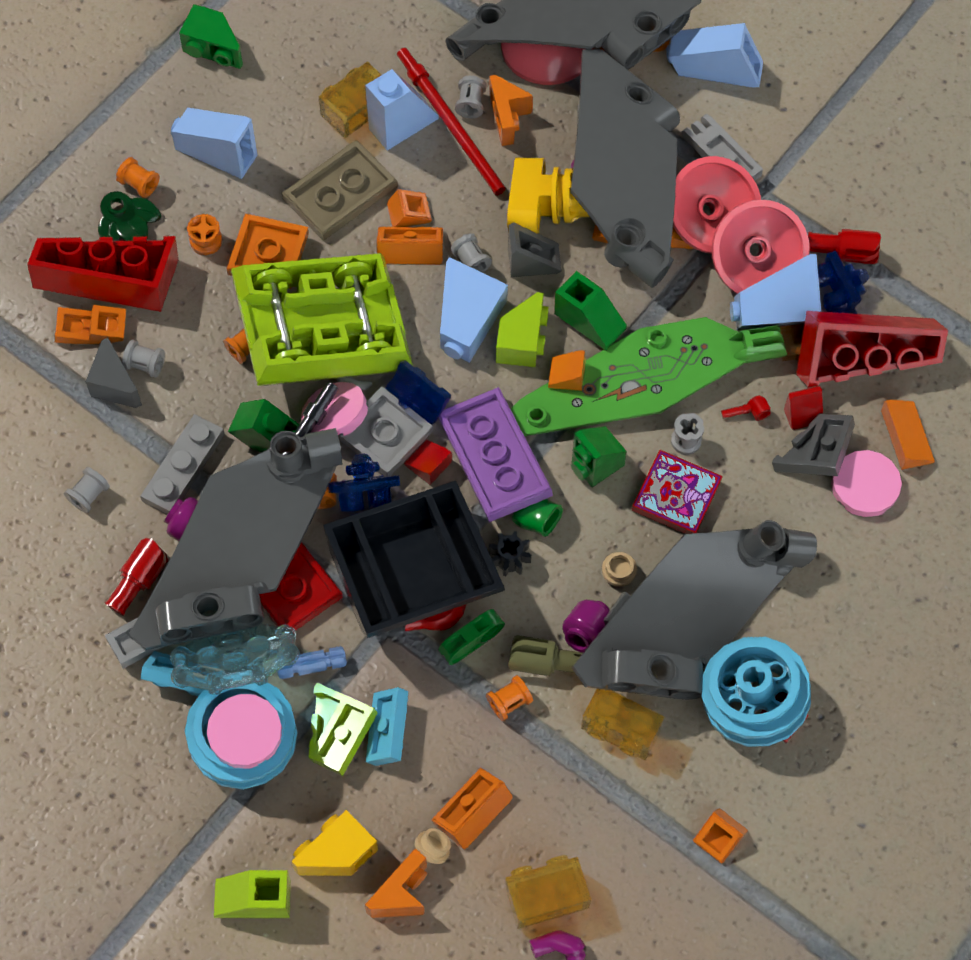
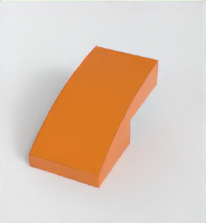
(90, 327)

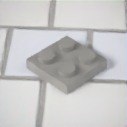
(388, 432)

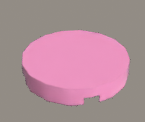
(344, 411)
(867, 483)
(244, 731)

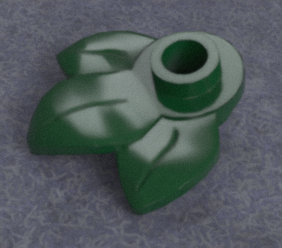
(130, 220)

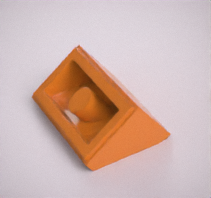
(411, 245)
(907, 433)
(473, 808)

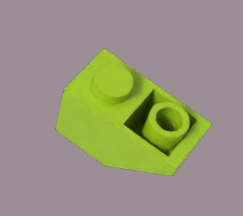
(520, 335)
(253, 895)

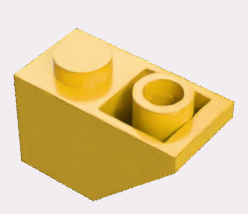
(337, 851)

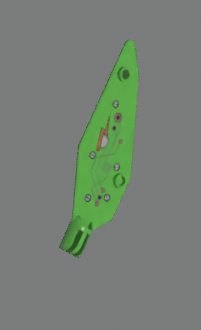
(648, 374)

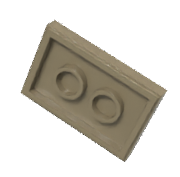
(339, 189)

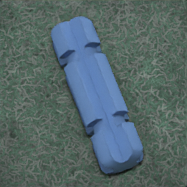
(315, 662)

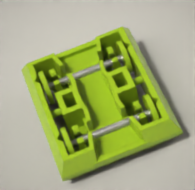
(318, 327)

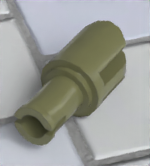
(540, 656)

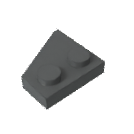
(819, 447)

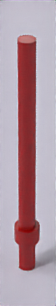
(419, 77)

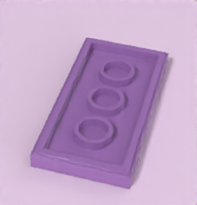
(494, 454)

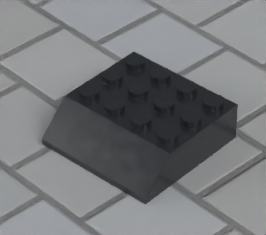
(411, 559)

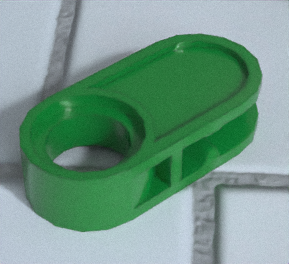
(471, 636)

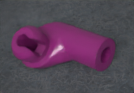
(558, 941)

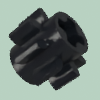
(513, 545)

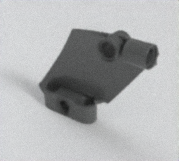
(622, 27)
(626, 165)
(239, 541)
(691, 609)

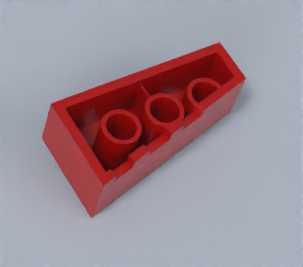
(106, 270)
(862, 344)

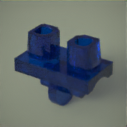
(845, 283)
(418, 392)
(352, 490)

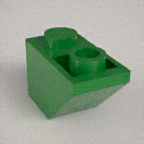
(210, 37)
(588, 310)
(258, 422)
(596, 455)

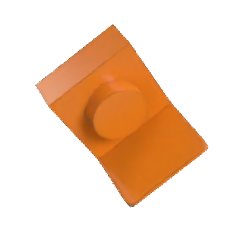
(507, 104)
(392, 897)

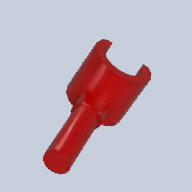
(757, 406)

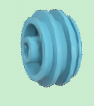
(754, 661)
(207, 760)

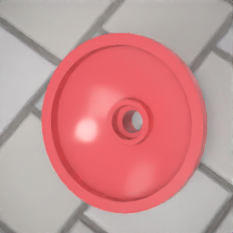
(543, 63)
(712, 183)
(769, 225)

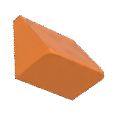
(408, 208)
(567, 371)
(720, 835)

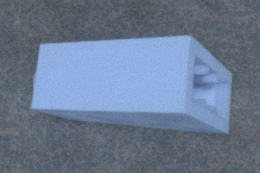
(717, 55)
(396, 109)
(216, 139)
(780, 297)
(468, 309)

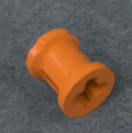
(137, 177)
(237, 346)
(509, 698)

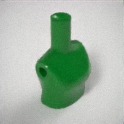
(539, 517)

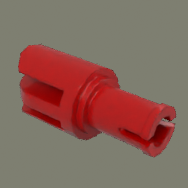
(850, 245)
(137, 574)

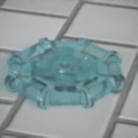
(234, 658)

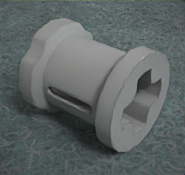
(470, 97)
(470, 253)
(143, 358)
(690, 436)
(86, 490)

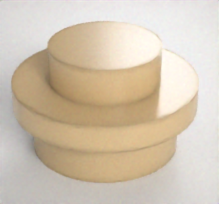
(619, 569)
(433, 845)

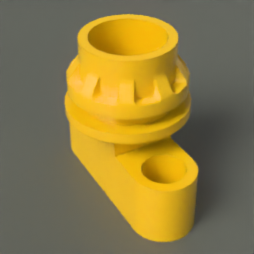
(539, 195)

